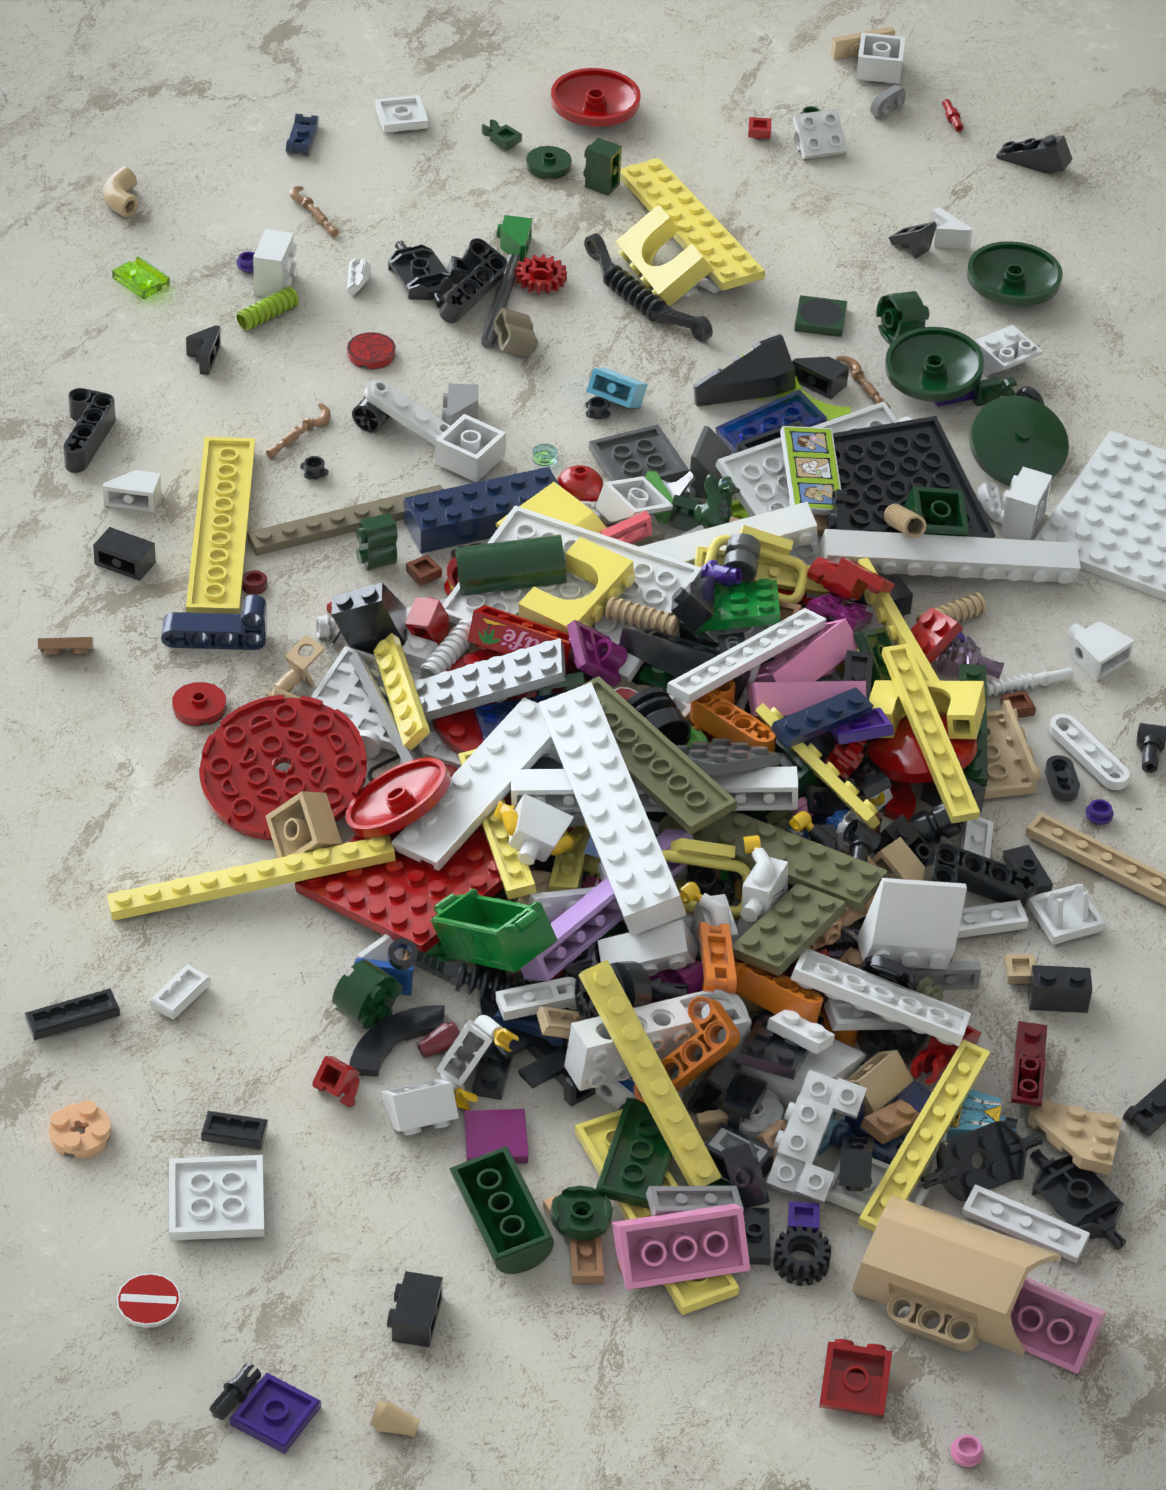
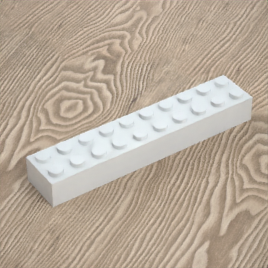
(612, 810)

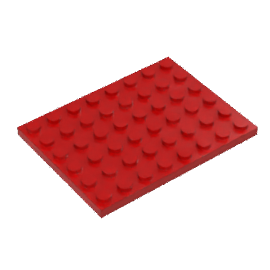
(401, 894)

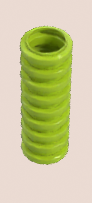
(267, 308)

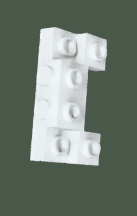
(806, 1127)

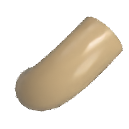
(116, 192)

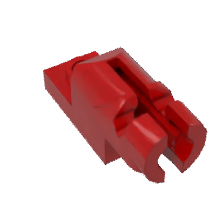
(847, 578)
(938, 1055)

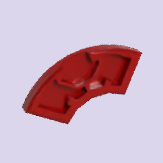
(902, 801)

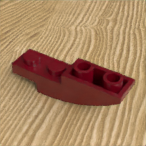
(1029, 1064)

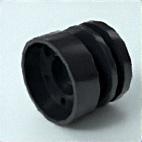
(662, 712)
(632, 979)

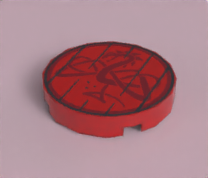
(371, 350)

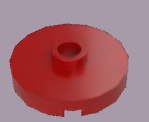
(199, 703)

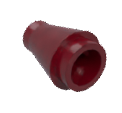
(438, 1040)

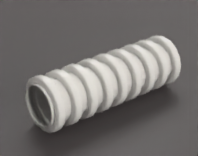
(448, 651)

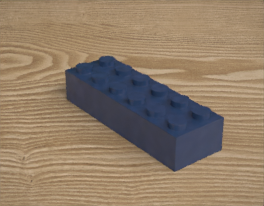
(469, 510)

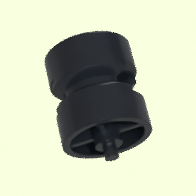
(368, 416)
(935, 824)

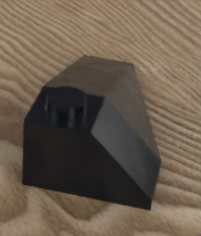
(757, 374)

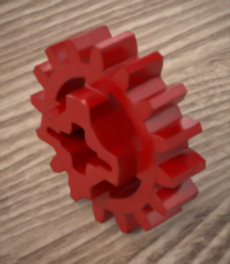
(541, 274)
(846, 758)

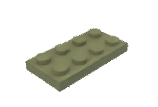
(788, 929)

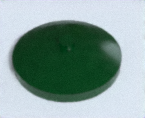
(1014, 273)
(934, 364)
(1016, 435)

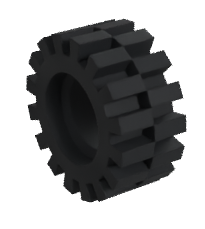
(799, 1269)

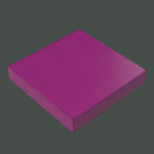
(495, 1129)

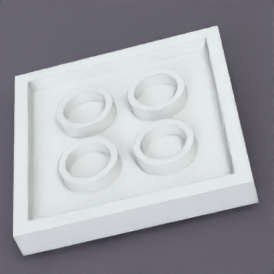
(216, 1197)

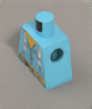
(976, 1112)

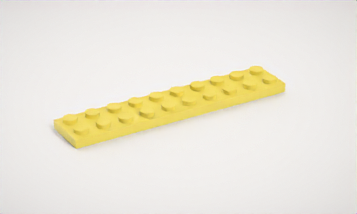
(657, 185)
(221, 526)

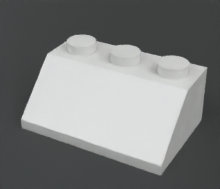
(655, 949)

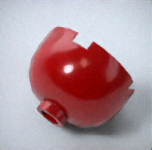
(581, 482)

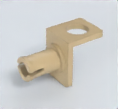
(298, 665)

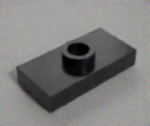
(1025, 860)
(234, 1130)
(746, 1174)
(758, 1235)

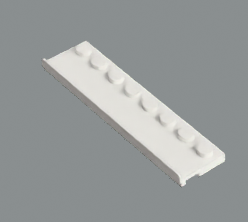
(477, 787)

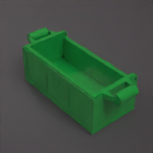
(492, 930)

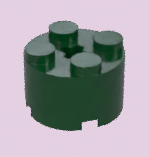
(900, 314)
(366, 994)

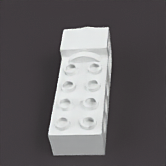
(595, 1060)

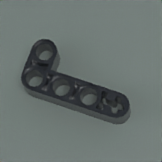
(486, 268)
(95, 418)
(980, 874)

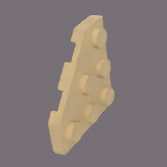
(1082, 1133)

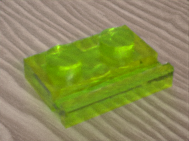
(140, 277)

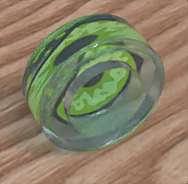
(544, 455)

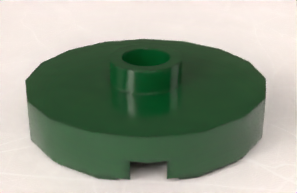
(548, 162)
(581, 1213)

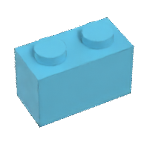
(617, 387)

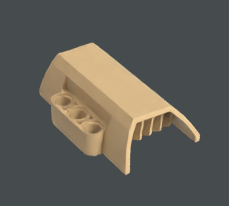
(947, 1272)

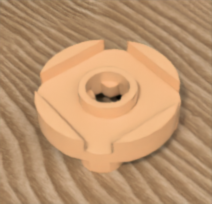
(75, 1116)

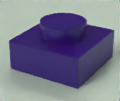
(803, 1214)

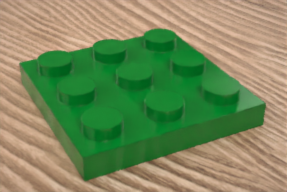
(744, 606)

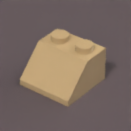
(303, 824)

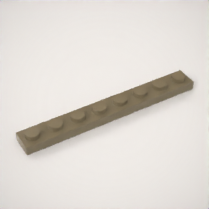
(327, 524)

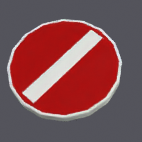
(148, 1300)

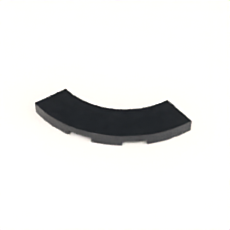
(383, 1036)

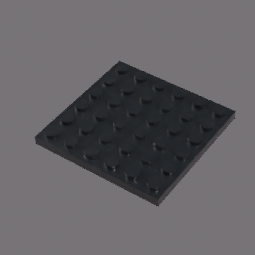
(885, 463)

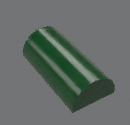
(511, 565)
(504, 1211)

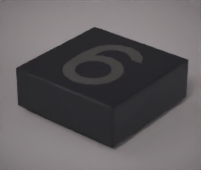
(728, 641)

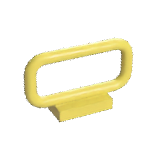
(772, 548)
(710, 856)

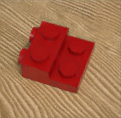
(856, 1378)

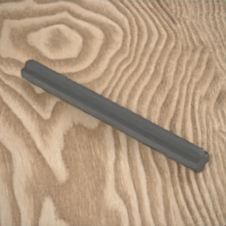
(500, 299)

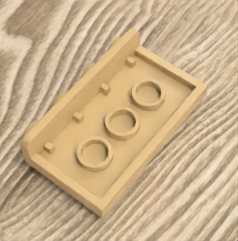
(1009, 758)

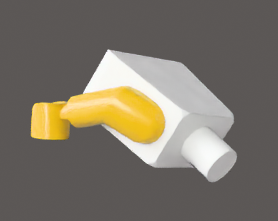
(536, 829)

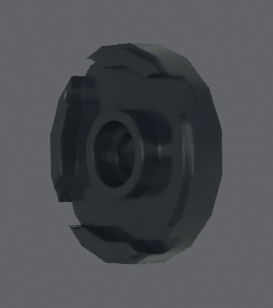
(891, 971)

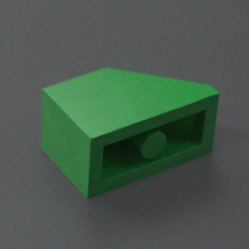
(515, 235)

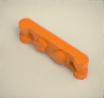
(717, 958)

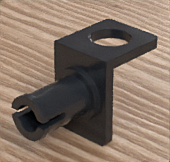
(830, 800)

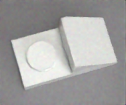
(950, 231)

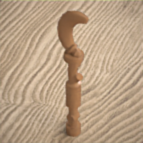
(308, 203)
(858, 375)
(307, 424)

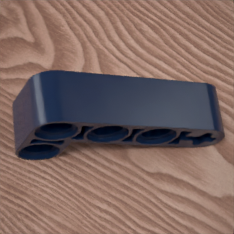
(218, 630)

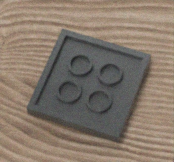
(637, 452)
(727, 758)

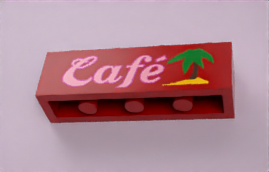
(508, 633)

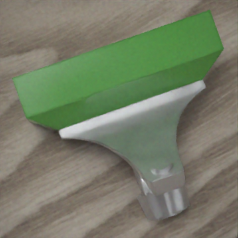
(668, 490)

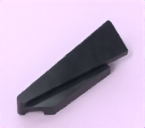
(673, 653)

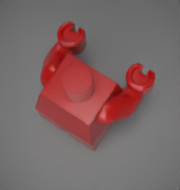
(336, 1079)

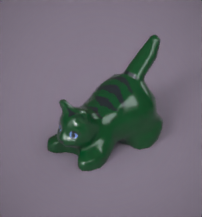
(719, 502)

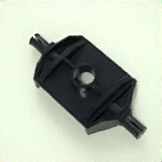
(421, 272)
(883, 1040)
(1001, 1153)
(1093, 1212)

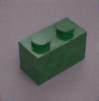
(602, 166)

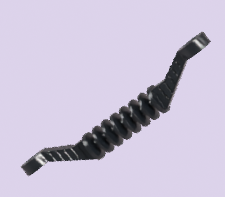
(638, 294)
(454, 974)

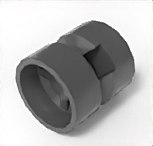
(743, 553)

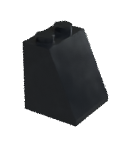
(369, 616)

